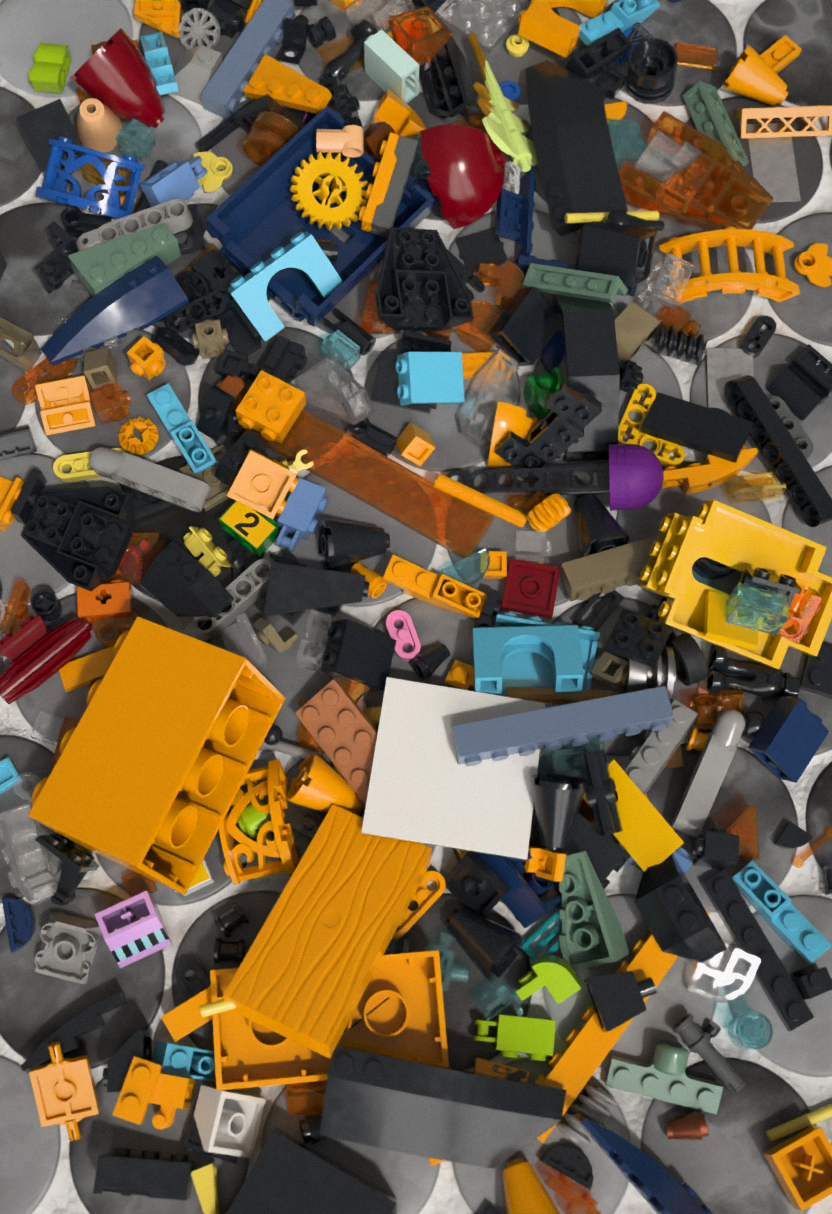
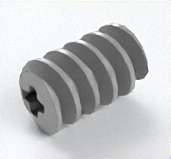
(591, 1107)

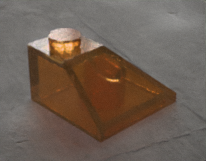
(419, 33)

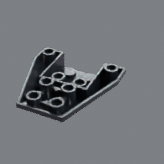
(420, 284)
(81, 532)

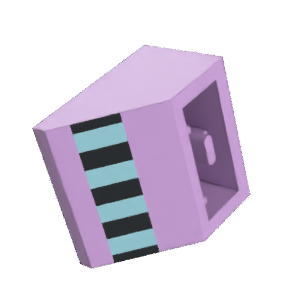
(133, 929)

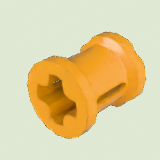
(696, 740)

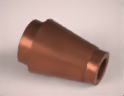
(688, 1127)

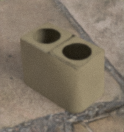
(633, 330)
(18, 336)

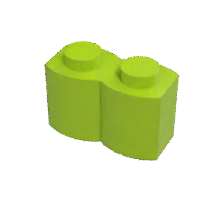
(50, 68)

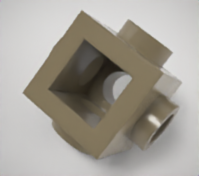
(210, 338)

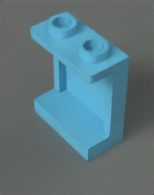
(430, 378)

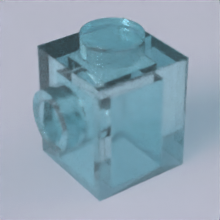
(341, 350)

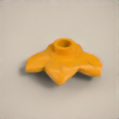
(819, 265)

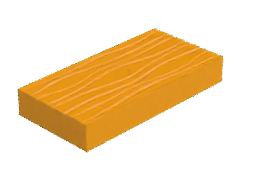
(328, 932)
(403, 1026)

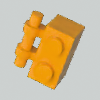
(171, 1093)

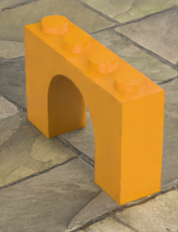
(552, 31)

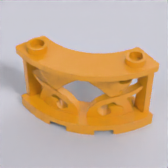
(283, 846)

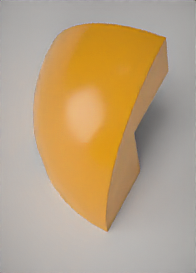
(397, 115)
(508, 419)

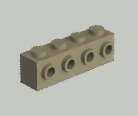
(606, 569)

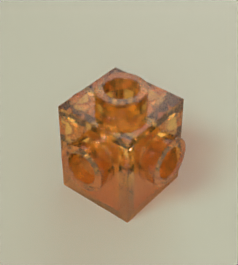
(111, 403)

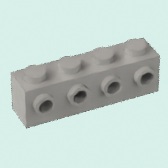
(659, 747)

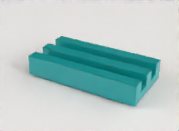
(531, 953)

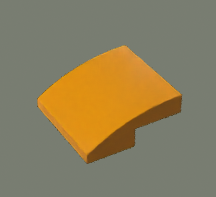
(65, 404)

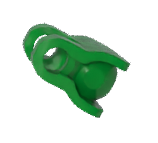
(540, 388)

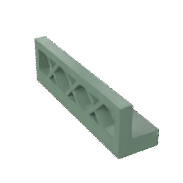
(712, 119)
(574, 283)

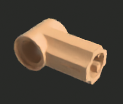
(346, 141)

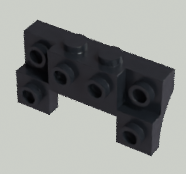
(555, 433)

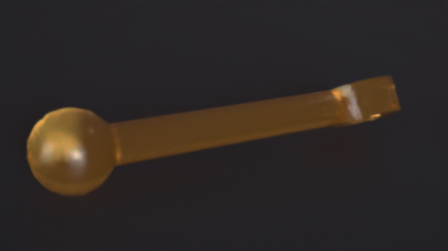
(799, 862)

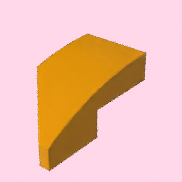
(546, 864)

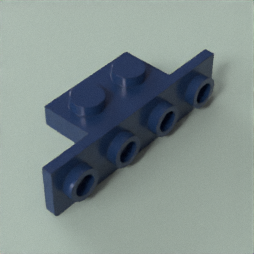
(515, 215)

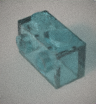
(757, 609)

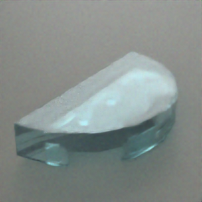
(469, 569)

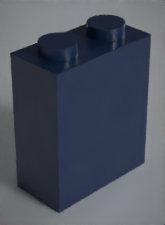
(789, 738)

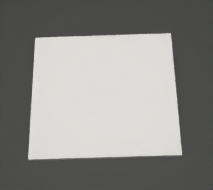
(423, 792)

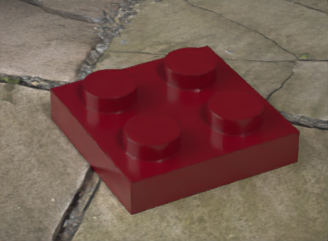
(530, 588)

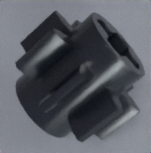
(630, 376)

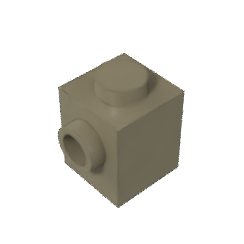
(100, 367)

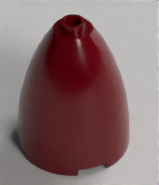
(122, 81)

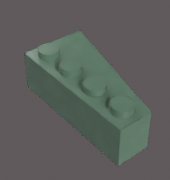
(109, 261)

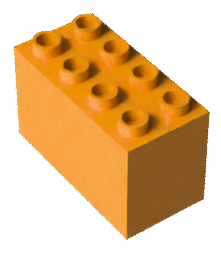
(158, 753)

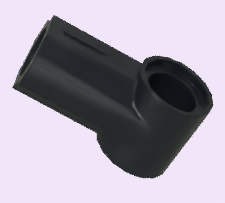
(85, 221)
(374, 437)

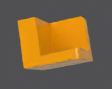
(415, 444)

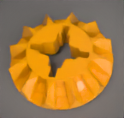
(133, 445)

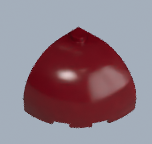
(464, 171)

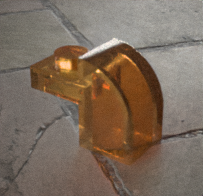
(506, 279)

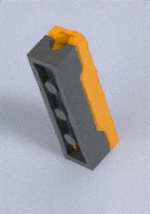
(389, 184)

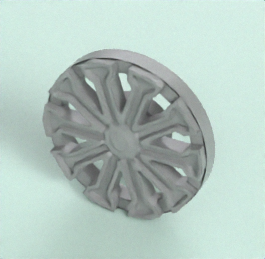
(199, 29)

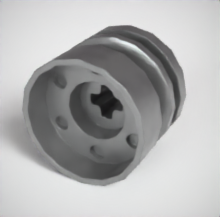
(645, 677)

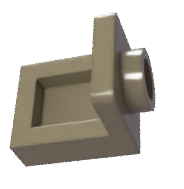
(268, 636)

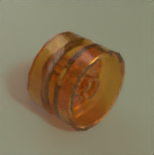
(268, 136)

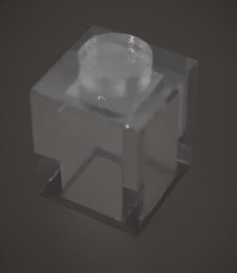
(531, 546)

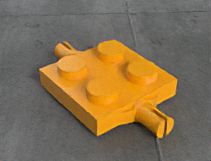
(64, 1091)

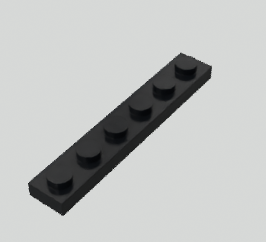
(749, 935)

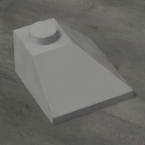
(195, 71)

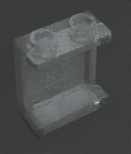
(376, 12)

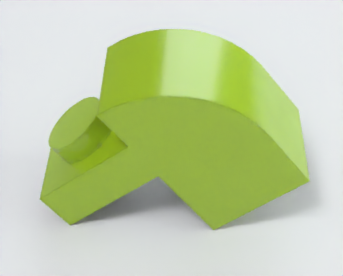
(554, 974)

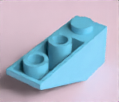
(185, 1061)

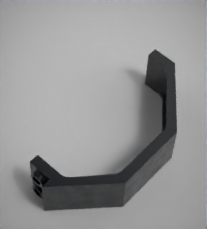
(592, 370)

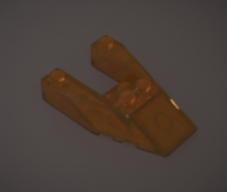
(706, 192)

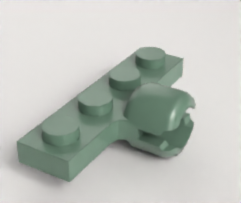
(665, 1078)

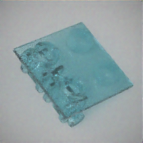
(626, 140)

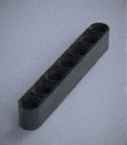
(780, 450)

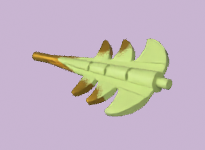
(500, 122)

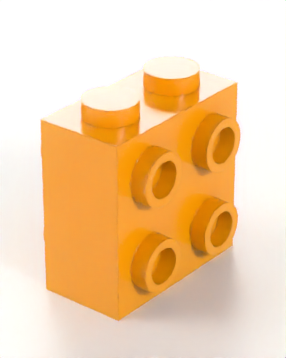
(270, 407)

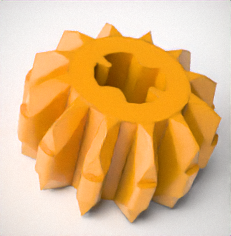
(548, 513)

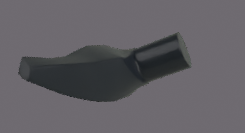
(238, 559)

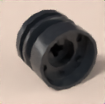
(651, 70)

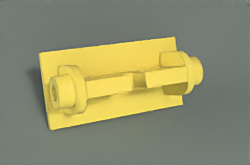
(199, 542)

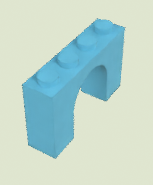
(251, 289)
(556, 643)

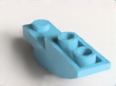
(622, 15)
(181, 429)
(780, 914)

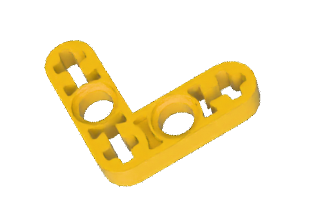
(639, 438)

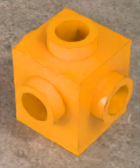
(146, 358)

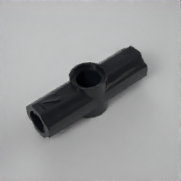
(601, 793)

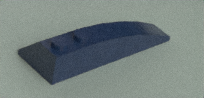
(126, 304)
(529, 894)
(644, 1173)

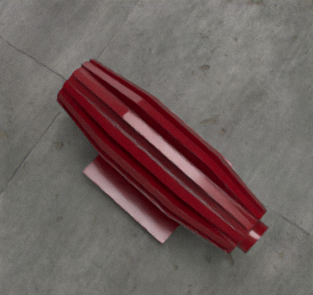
(38, 654)

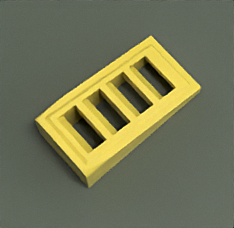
(207, 1188)

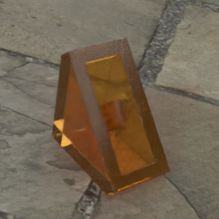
(746, 826)

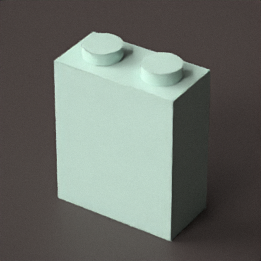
(391, 66)

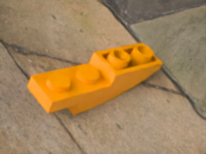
(706, 476)
(434, 589)

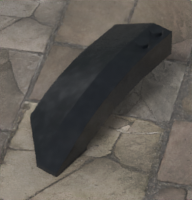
(572, 145)
(434, 1108)

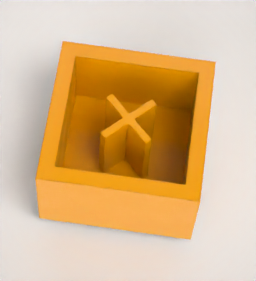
(803, 1167)

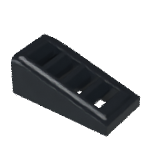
(263, 104)

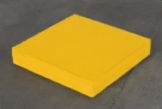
(718, 630)

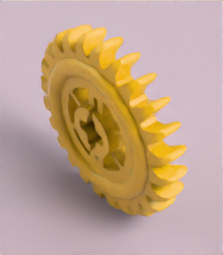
(341, 174)

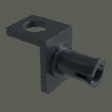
(294, 39)

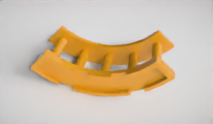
(773, 287)

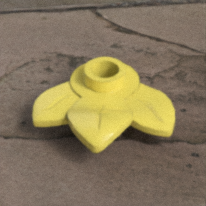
(214, 179)

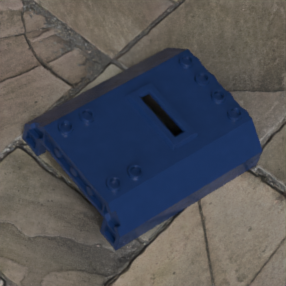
(265, 217)

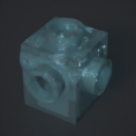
(136, 140)

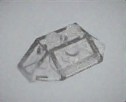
(491, 383)

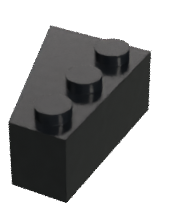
(144, 1174)

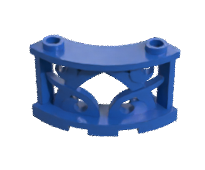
(55, 185)

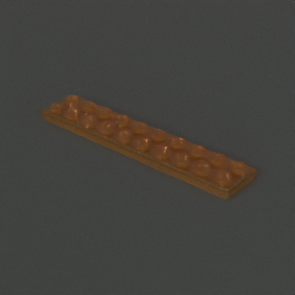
(385, 485)

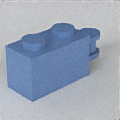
(174, 181)
(301, 513)

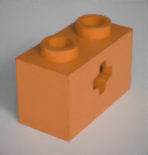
(119, 604)

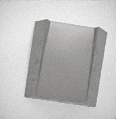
(67, 947)

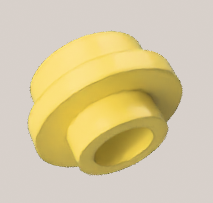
(517, 45)

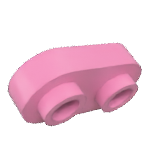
(404, 636)

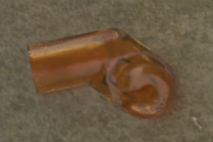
(525, 503)

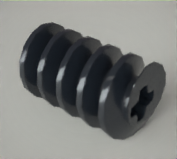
(680, 343)

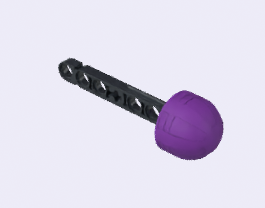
(630, 477)

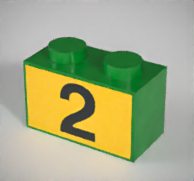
(249, 528)

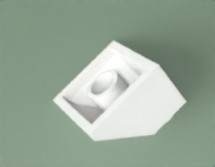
(228, 1121)

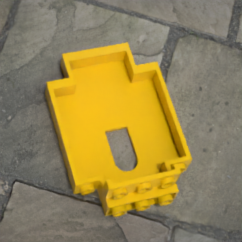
(739, 543)

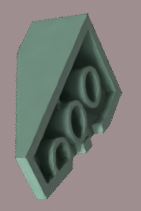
(589, 923)

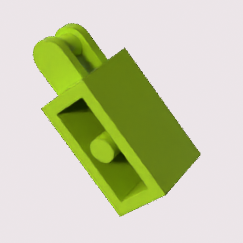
(519, 1036)

